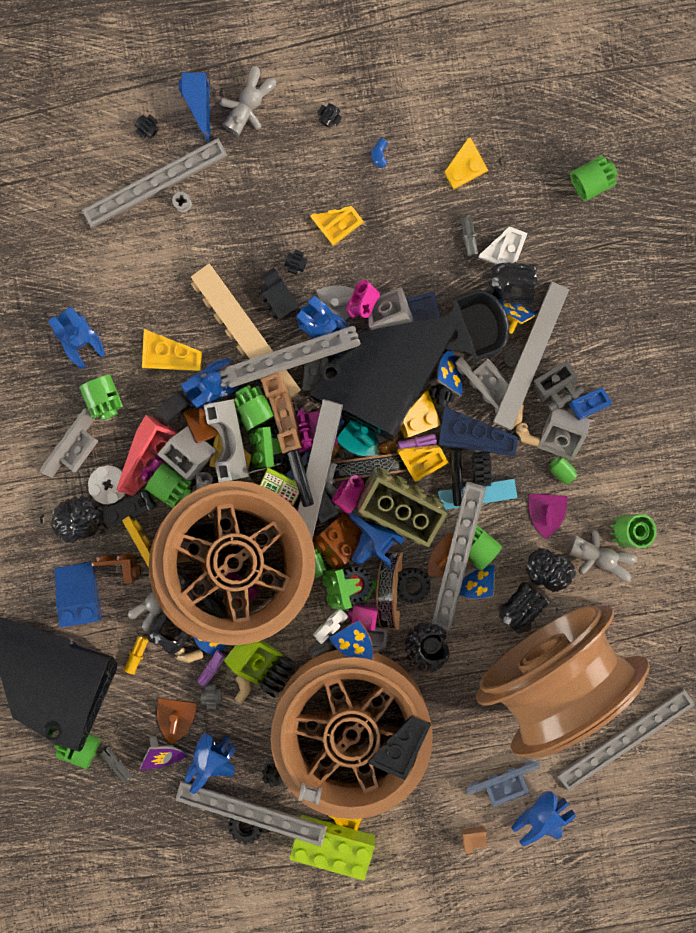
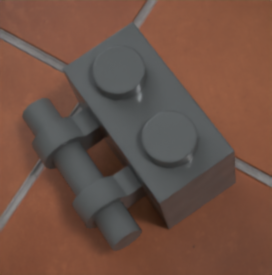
(554, 383)

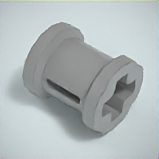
(185, 206)
(202, 480)
(310, 794)

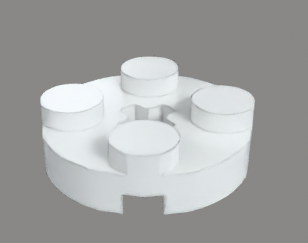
(97, 488)
(330, 625)

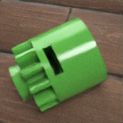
(594, 178)
(101, 397)
(252, 407)
(168, 485)
(634, 531)
(483, 549)
(84, 757)

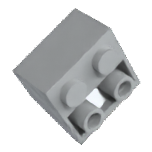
(187, 455)

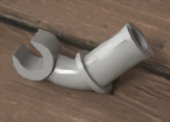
(329, 488)

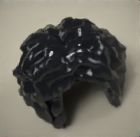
(75, 519)
(550, 570)
(426, 647)

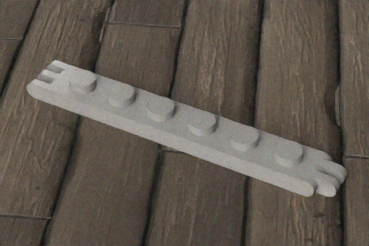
(290, 357)

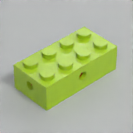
(342, 850)

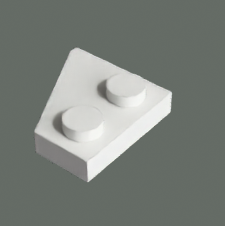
(505, 247)

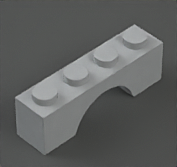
(232, 460)

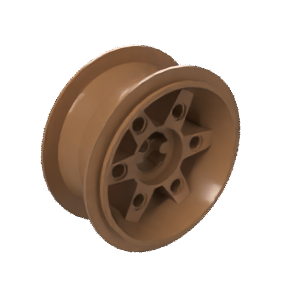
(291, 586)
(563, 682)
(373, 792)

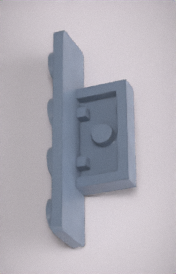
(506, 786)

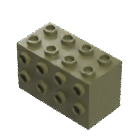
(401, 507)

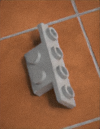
(486, 379)
(73, 447)

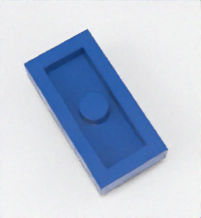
(590, 403)

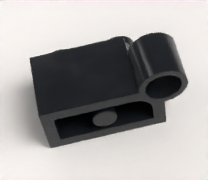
(277, 295)

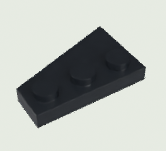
(401, 748)

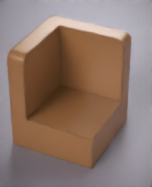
(473, 838)

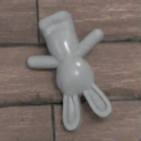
(248, 100)
(603, 557)
(152, 606)

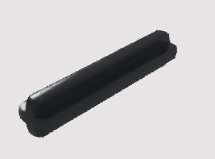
(300, 478)
(457, 478)

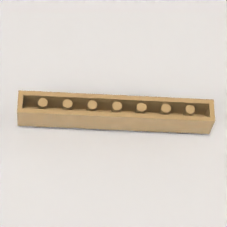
(236, 320)

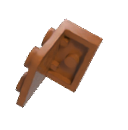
(338, 541)
(130, 568)

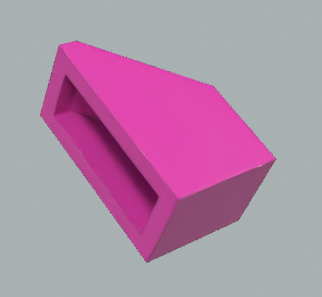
(365, 614)

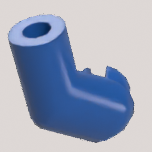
(377, 153)

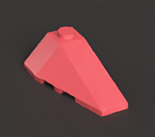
(147, 443)

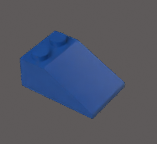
(196, 91)
(77, 595)

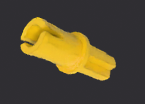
(136, 655)

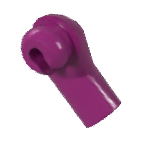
(149, 471)

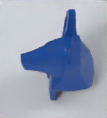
(319, 319)
(74, 334)
(205, 386)
(374, 541)
(210, 761)
(544, 818)

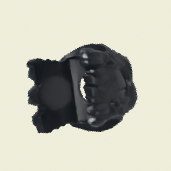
(513, 282)
(522, 608)
(156, 637)

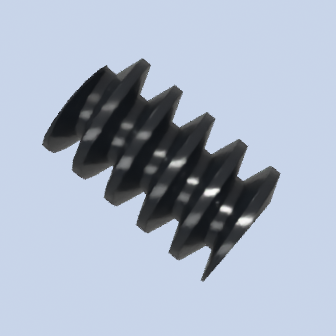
(277, 675)

